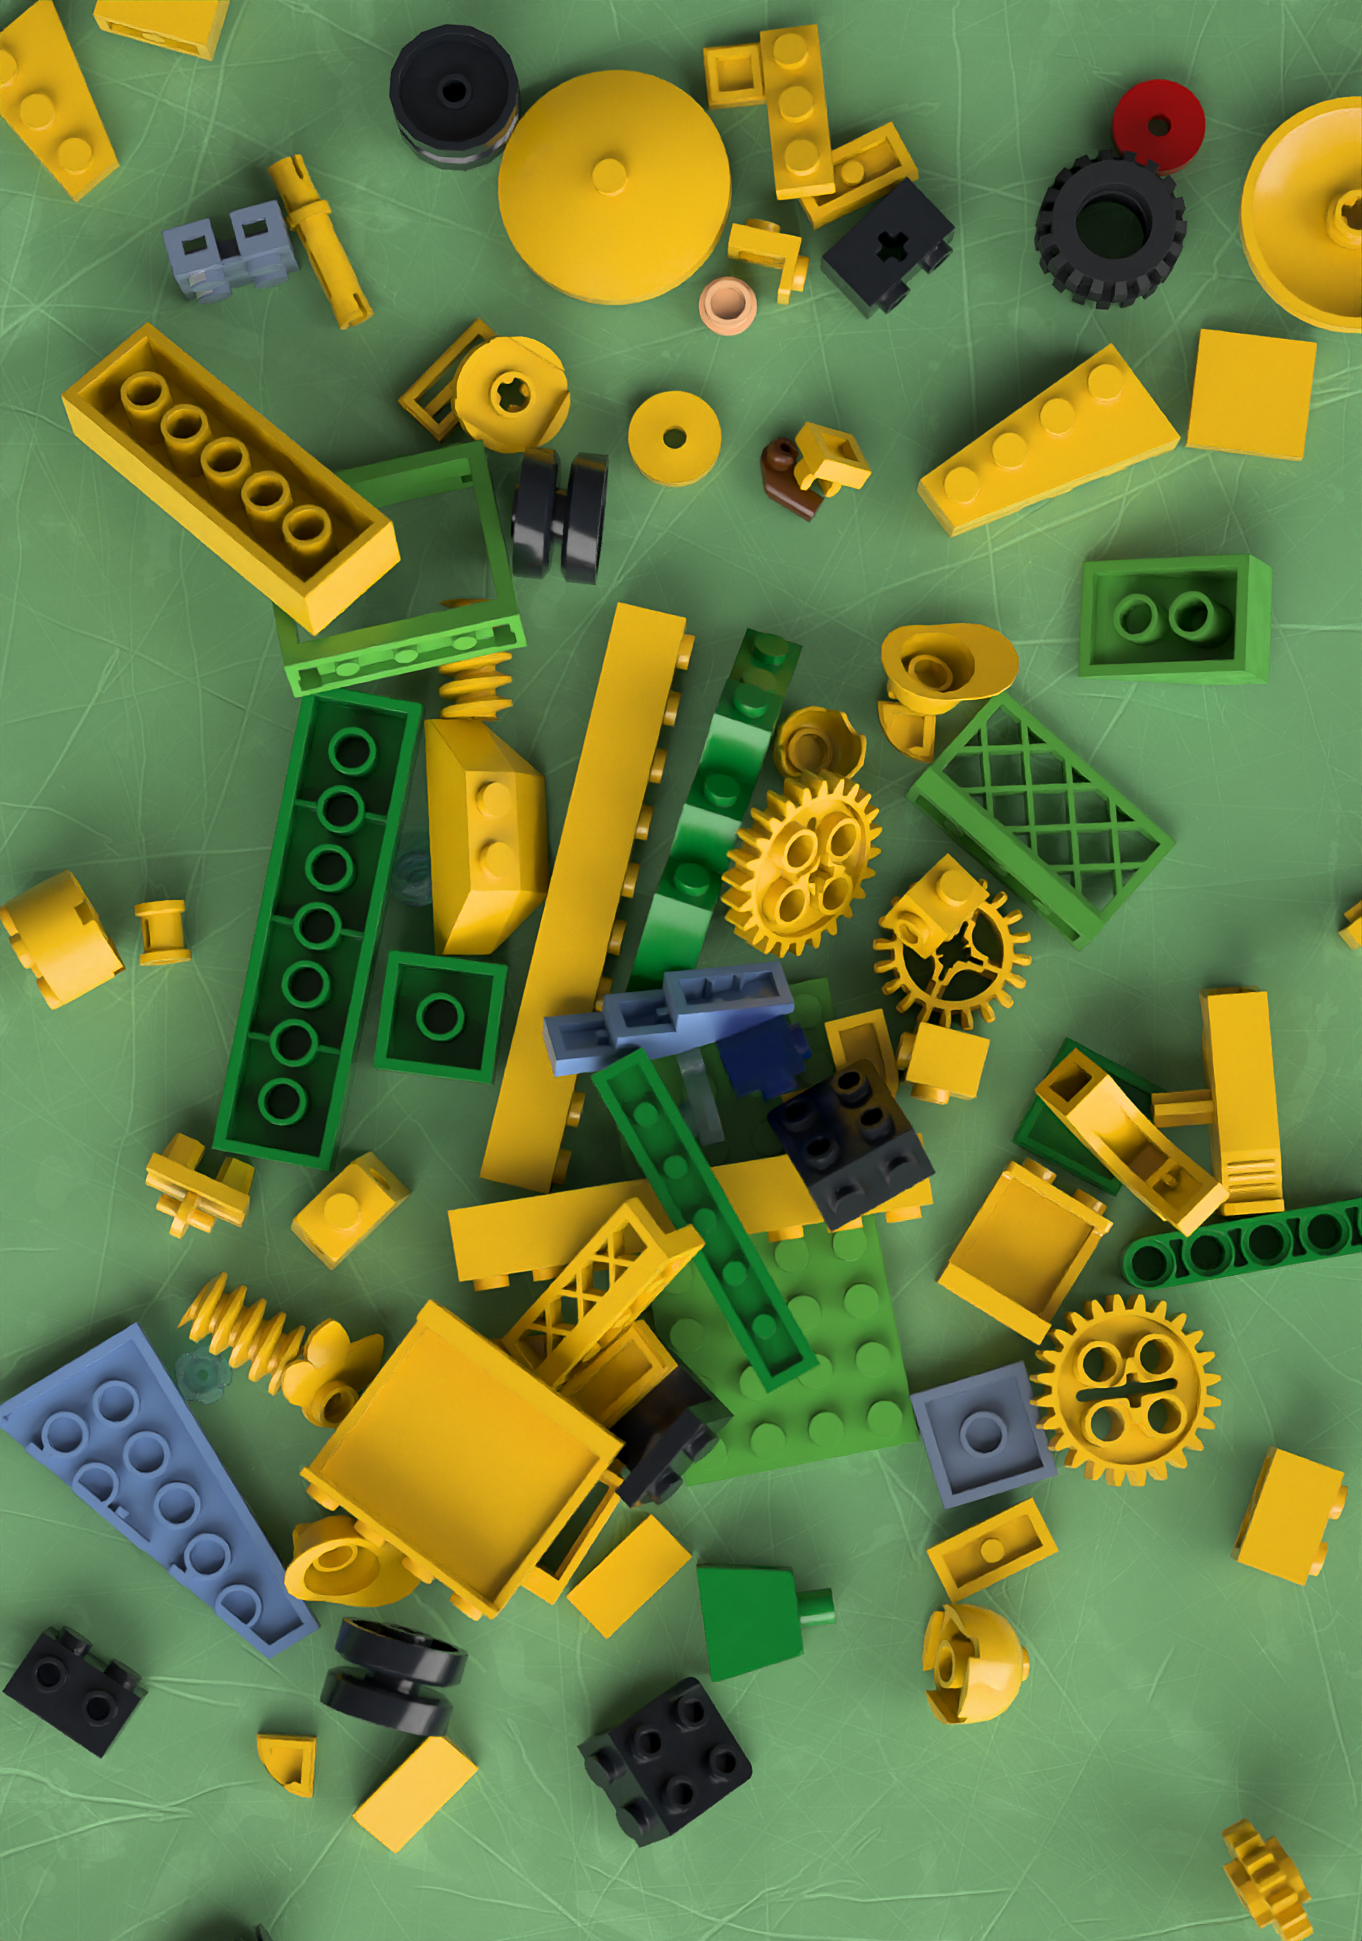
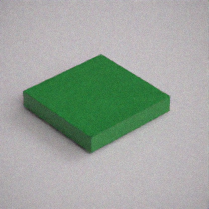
(1051, 1140)

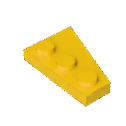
(50, 102)

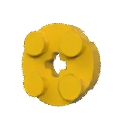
(543, 385)

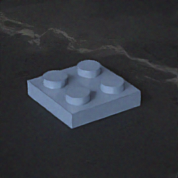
(983, 1434)

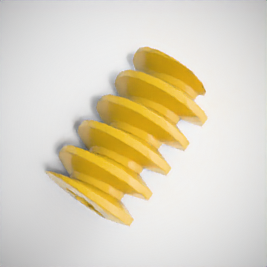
(474, 682)
(244, 1331)

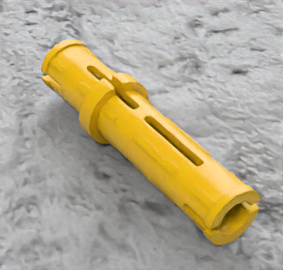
(315, 230)

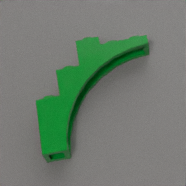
(715, 808)

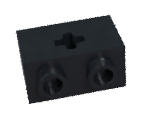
(900, 218)

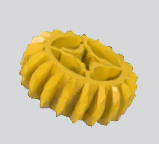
(998, 973)

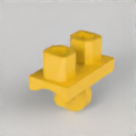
(177, 1176)

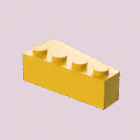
(1062, 438)

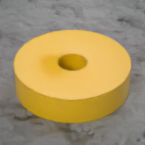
(679, 412)

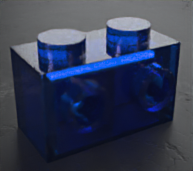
(765, 1058)

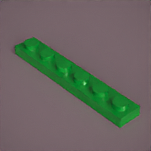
(696, 1199)

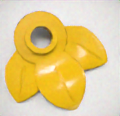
(331, 1373)

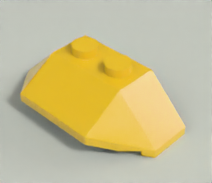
(483, 836)

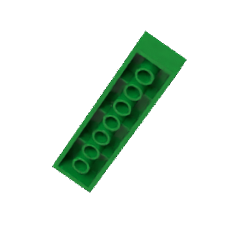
(319, 928)

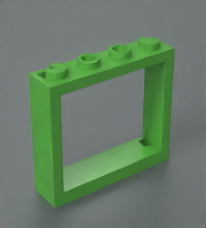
(423, 639)

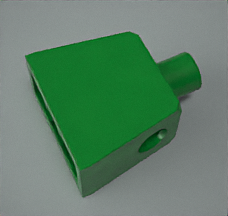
(756, 1616)

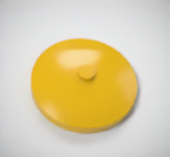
(615, 187)
(1306, 215)

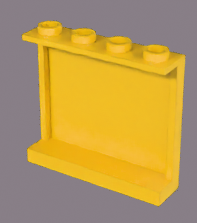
(461, 1462)

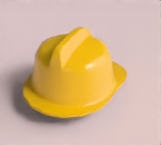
(946, 663)
(344, 1567)

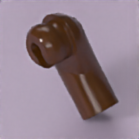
(779, 482)

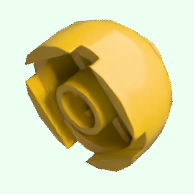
(974, 1663)

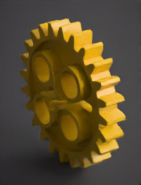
(801, 863)
(1131, 1440)

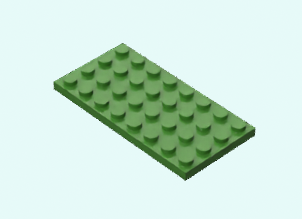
(828, 1281)

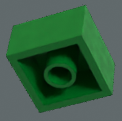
(441, 1017)

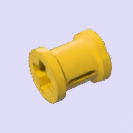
(162, 932)

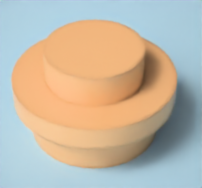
(727, 306)

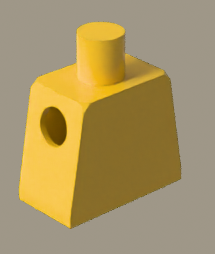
(349, 1209)

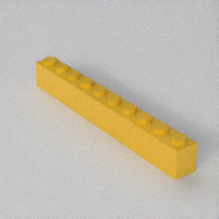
(587, 890)

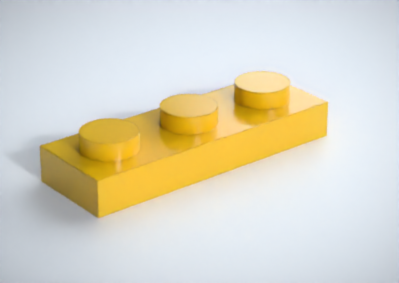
(797, 112)

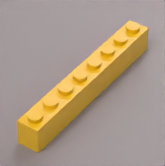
(553, 1228)

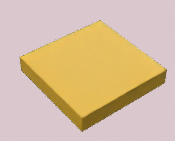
(1251, 394)

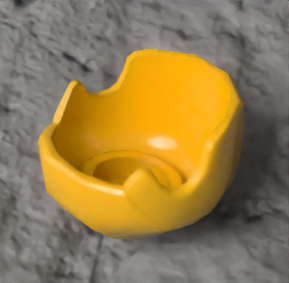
(818, 740)

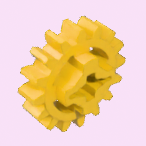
(1267, 1881)

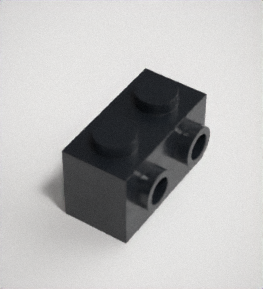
(77, 1689)

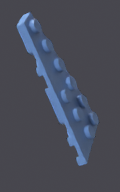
(146, 1465)

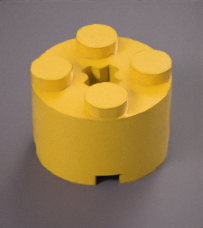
(60, 939)

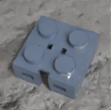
(221, 266)

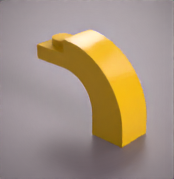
(1130, 1144)

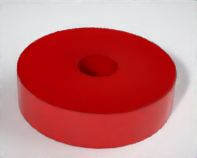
(1162, 101)

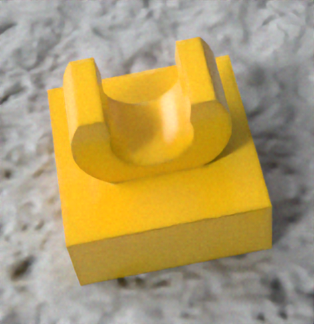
(831, 458)

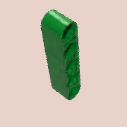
(1234, 1247)

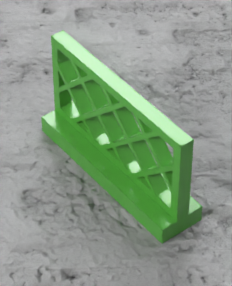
(1007, 856)

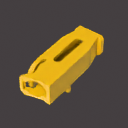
(1236, 1100)

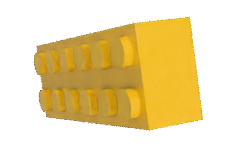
(231, 478)

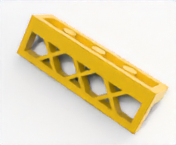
(615, 1309)

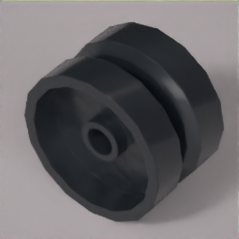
(430, 76)
(556, 515)
(390, 1686)

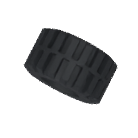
(1117, 182)

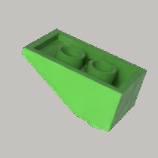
(1177, 620)

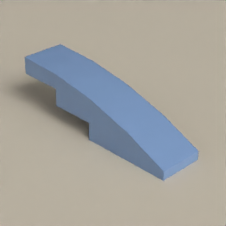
(683, 1015)

